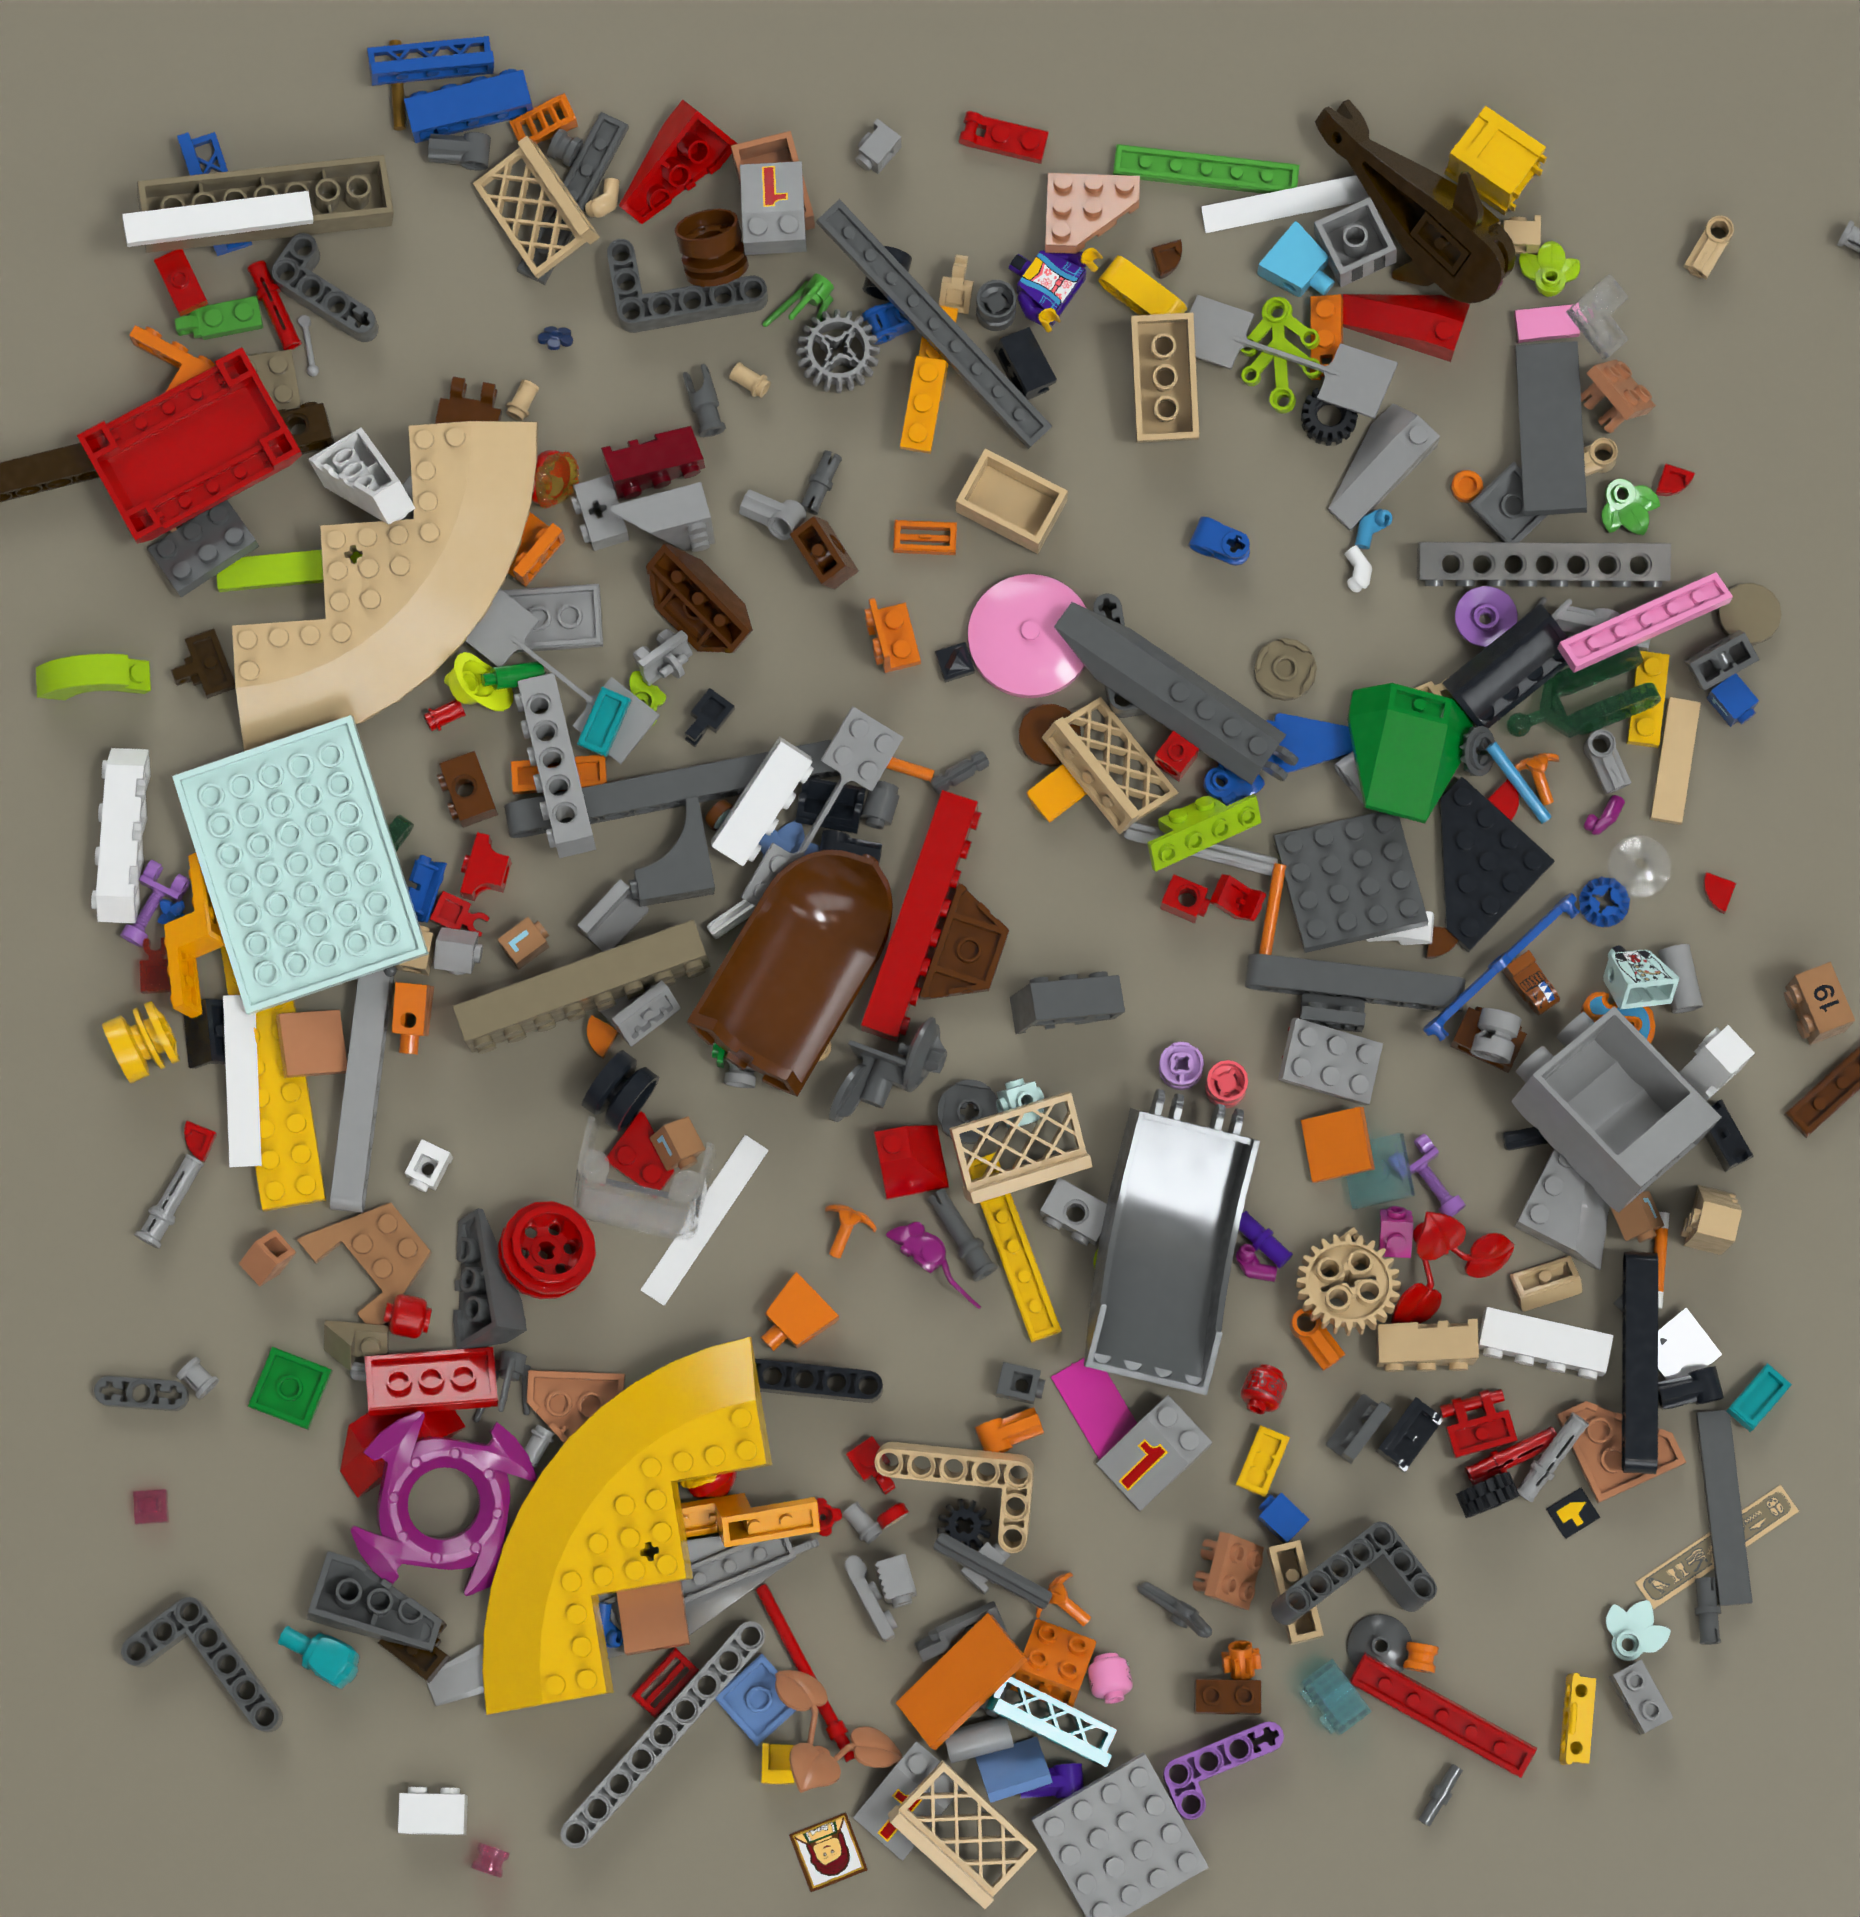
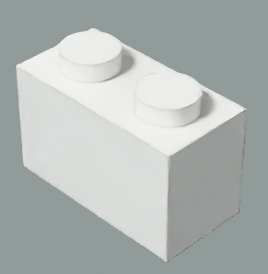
(432, 1813)

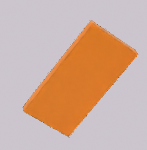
(961, 1681)

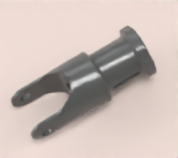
(705, 404)

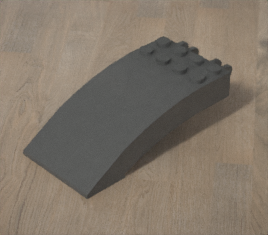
(1168, 1246)

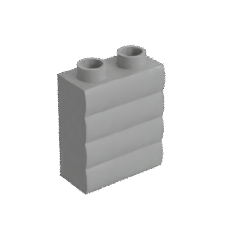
(1612, 1106)

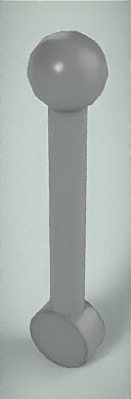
(305, 322)

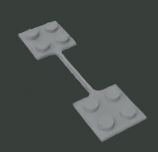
(1351, 381)
(505, 632)
(859, 755)

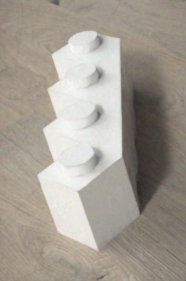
(121, 843)

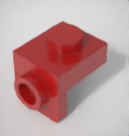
(1237, 899)

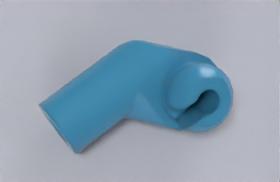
(1371, 524)

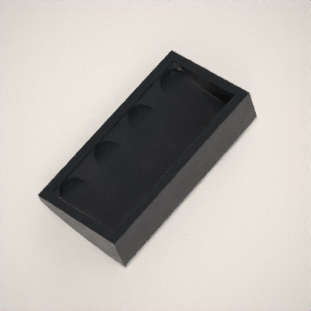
(1509, 668)

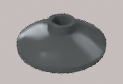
(1375, 1628)

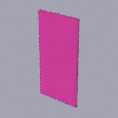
(1095, 1405)

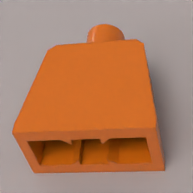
(408, 1000)
(797, 1315)

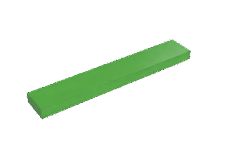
(1204, 170)

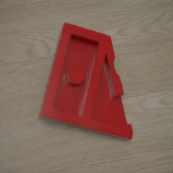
(637, 1157)

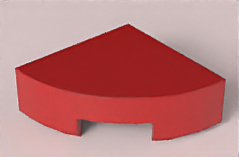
(1673, 480)
(1506, 799)
(1718, 891)
(199, 1140)

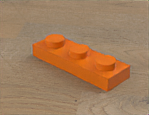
(590, 769)

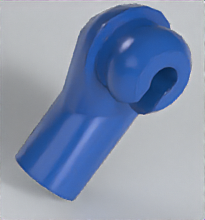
(612, 1634)

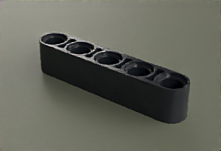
(821, 1375)

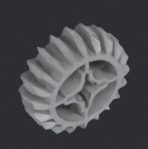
(827, 343)

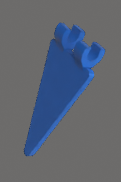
(1311, 741)

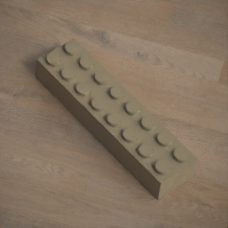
(341, 194)
(581, 987)

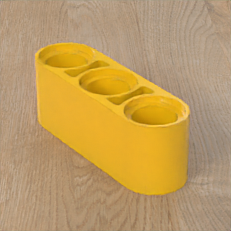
(1138, 289)

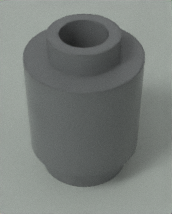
(880, 805)

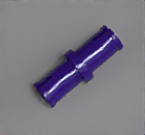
(1264, 1240)

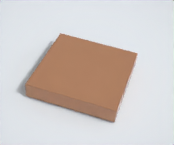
(312, 1043)
(653, 1618)

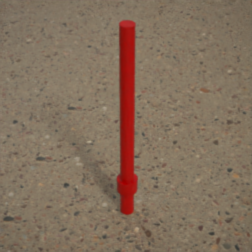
(835, 1729)

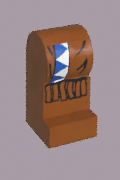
(1531, 983)

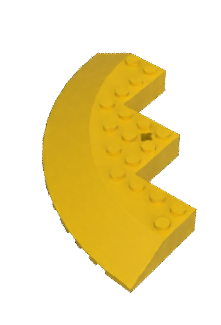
(598, 1513)

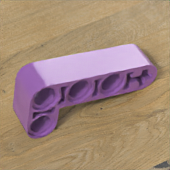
(1225, 1762)

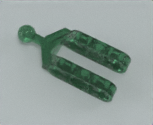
(1593, 716)

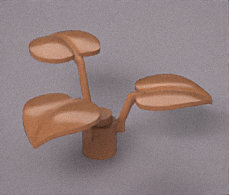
(814, 1765)

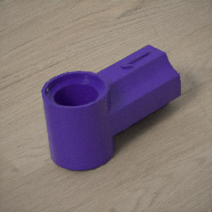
(1065, 1779)

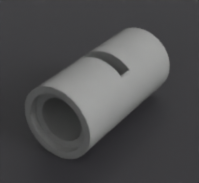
(1687, 994)
(979, 1739)

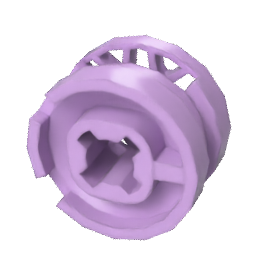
(1181, 1066)

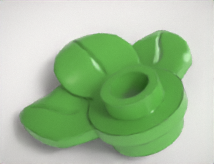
(1630, 511)

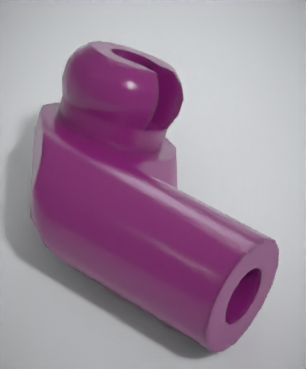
(1608, 817)
(1251, 1265)

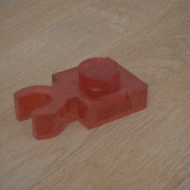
(154, 972)

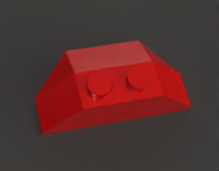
(365, 1473)

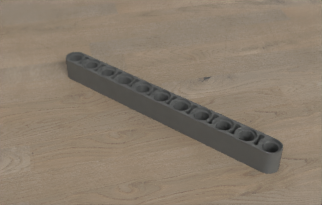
(658, 791)

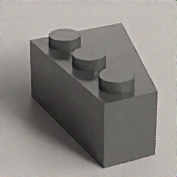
(1067, 1001)

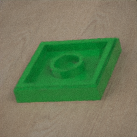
(290, 1388)

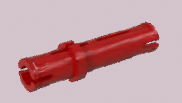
(260, 274)
(1501, 1461)

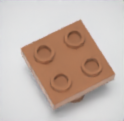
(1615, 382)
(1232, 1570)

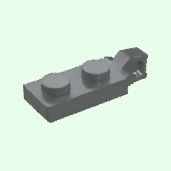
(948, 1634)

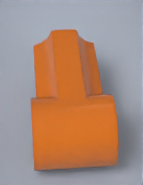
(1317, 1341)
(1002, 1434)

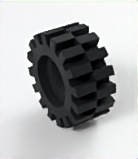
(1323, 432)
(1487, 1495)

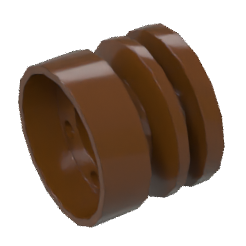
(711, 247)

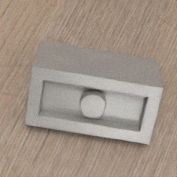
(612, 917)

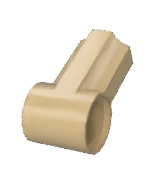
(1709, 248)
(1592, 463)

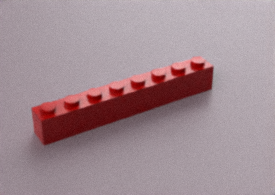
(920, 915)

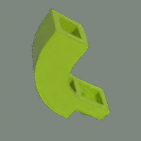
(91, 672)

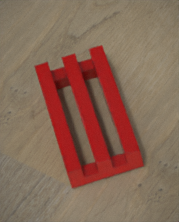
(674, 1692)

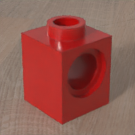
(1176, 756)
(1181, 886)

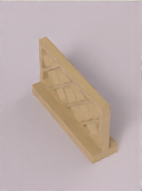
(559, 198)
(1094, 774)
(1027, 1174)
(942, 1854)

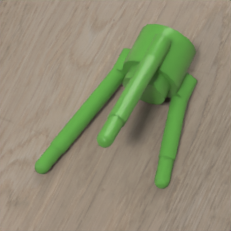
(814, 291)

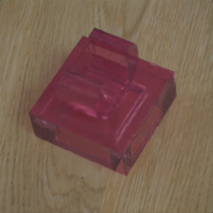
(151, 1507)

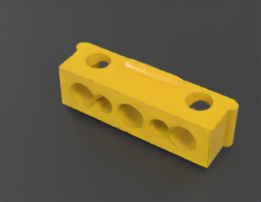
(1577, 1719)

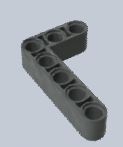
(676, 298)
(1379, 1556)
(213, 1655)

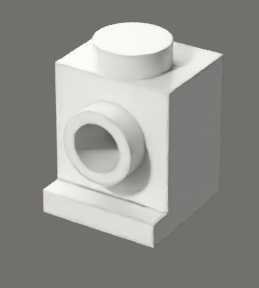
(427, 1154)

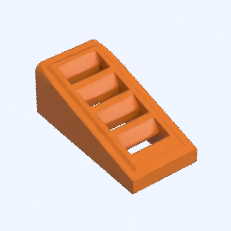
(549, 107)

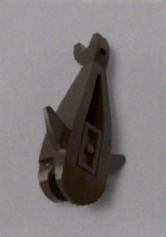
(1434, 220)

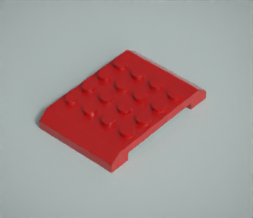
(190, 447)

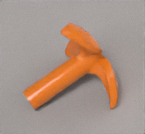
(1537, 766)
(848, 1218)
(1061, 1598)

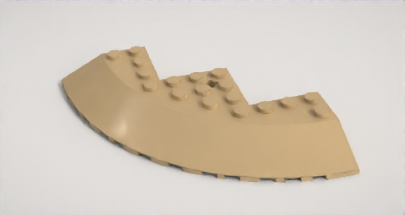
(407, 595)

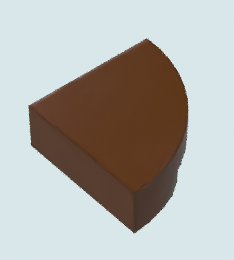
(1167, 257)
(1441, 943)

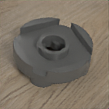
(957, 1098)

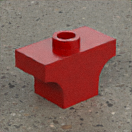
(180, 282)
(484, 869)

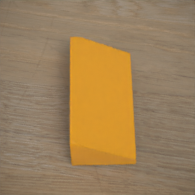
(1055, 793)

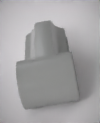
(779, 517)
(1607, 764)

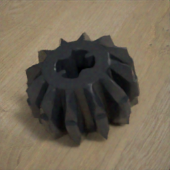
(965, 1515)

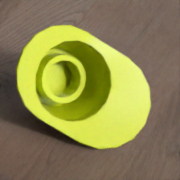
(467, 688)

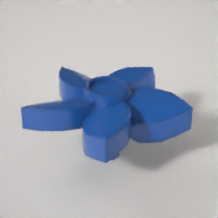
(170, 911)

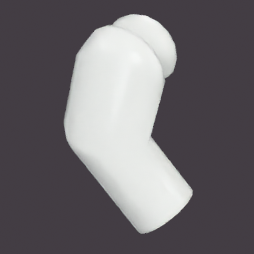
(1362, 569)

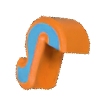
(1641, 1018)

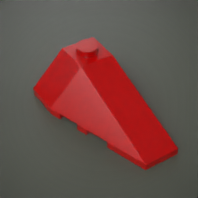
(679, 157)
(1412, 321)

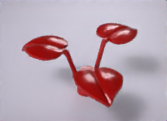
(1434, 1239)

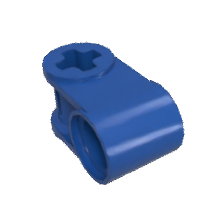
(890, 319)
(1216, 540)

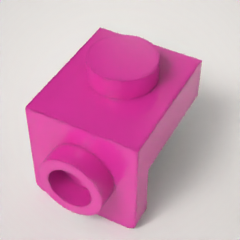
(1396, 1232)

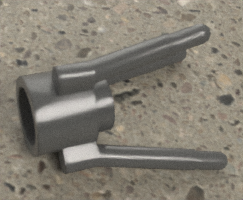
(511, 1368)

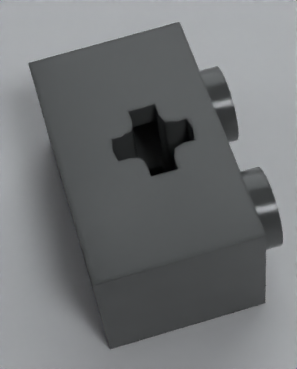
(1722, 660)

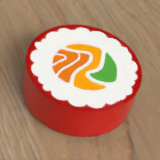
(892, 1515)

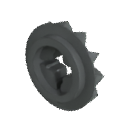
(1479, 739)

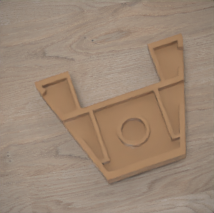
(383, 1247)

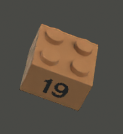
(1819, 1004)

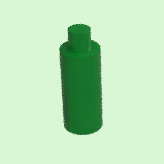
(507, 676)

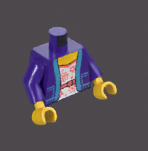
(1050, 283)

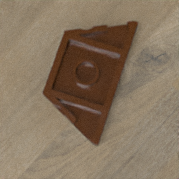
(966, 949)

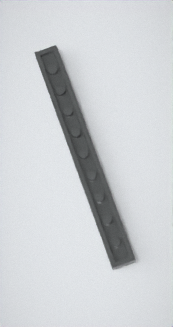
(933, 323)

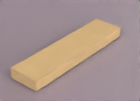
(1675, 761)

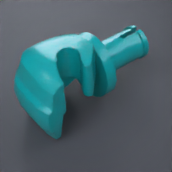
(324, 1655)

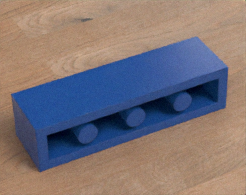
(468, 105)

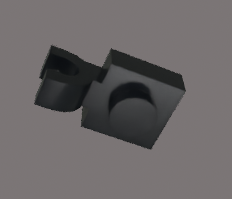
(709, 713)

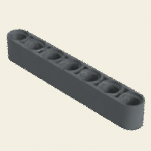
(1353, 981)

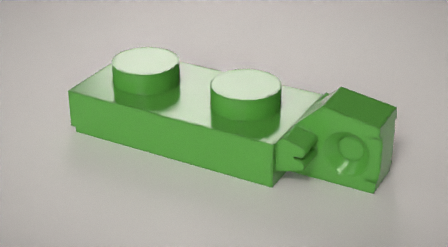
(222, 319)

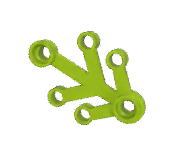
(1280, 343)

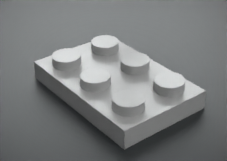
(1330, 1061)

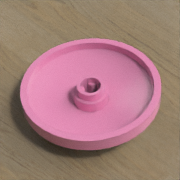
(1016, 638)

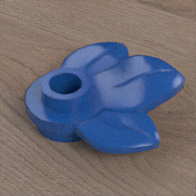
(1234, 787)

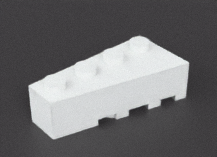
(363, 477)

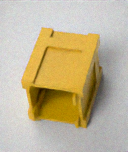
(1497, 158)

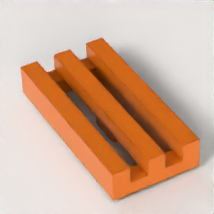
(925, 549)

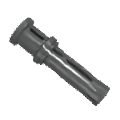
(969, 1247)

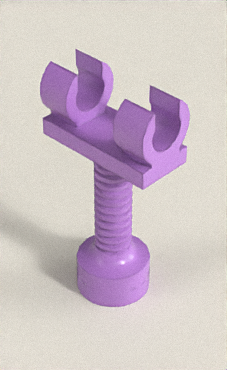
(136, 932)
(1449, 1204)

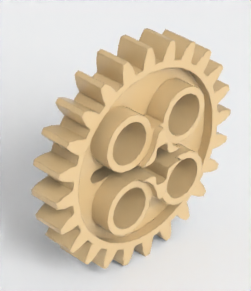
(1339, 1258)

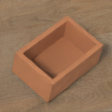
(771, 150)

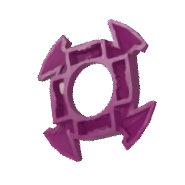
(409, 1460)

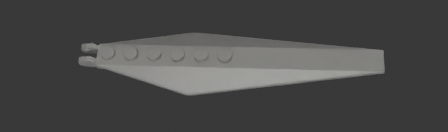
(718, 1581)

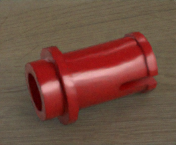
(444, 715)

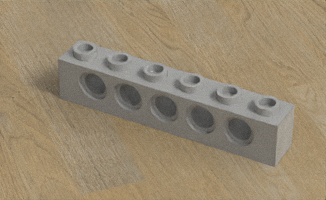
(576, 835)

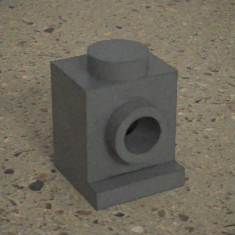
(1011, 1374)

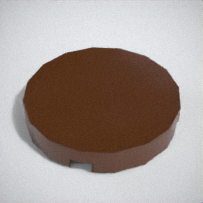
(1035, 726)

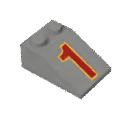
(773, 208)
(1154, 1453)
(895, 1789)

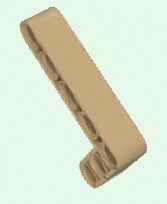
(969, 1475)

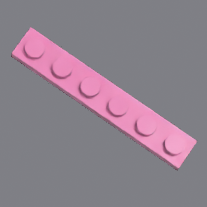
(1644, 622)

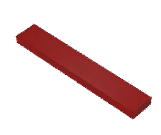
(1443, 1715)

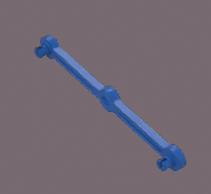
(1436, 1025)

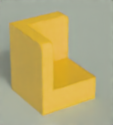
(776, 1764)

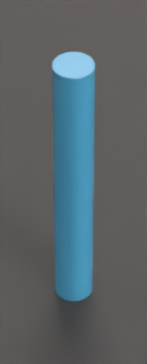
(1518, 782)

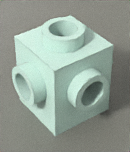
(1019, 1094)

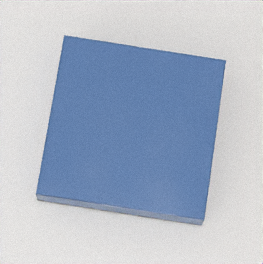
(754, 1701)
(1014, 1770)

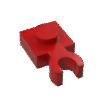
(453, 913)

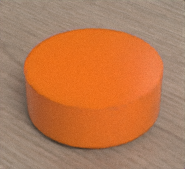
(1466, 486)

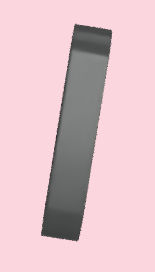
(164, 1403)

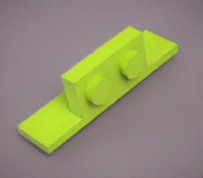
(1199, 827)

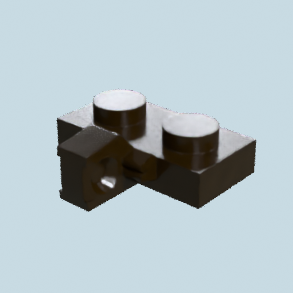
(205, 665)
(422, 1662)

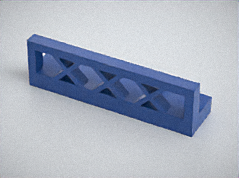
(430, 66)
(193, 164)

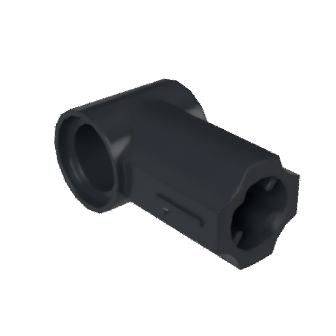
(841, 841)
(1697, 1387)

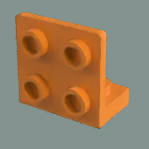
(536, 548)
(894, 635)
(1055, 1661)

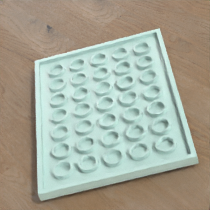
(300, 865)

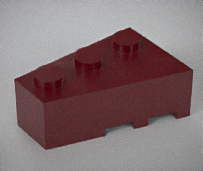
(653, 462)

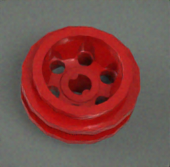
(537, 1275)

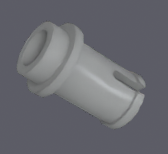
(538, 1443)
(862, 1523)

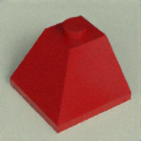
(911, 1160)

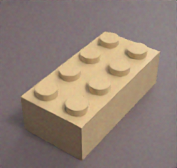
(1164, 377)

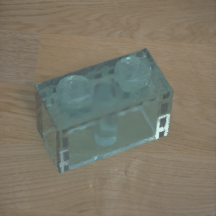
(1334, 1698)

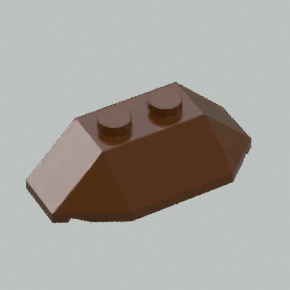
(697, 601)

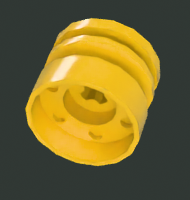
(141, 1042)

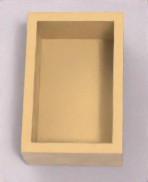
(1011, 501)

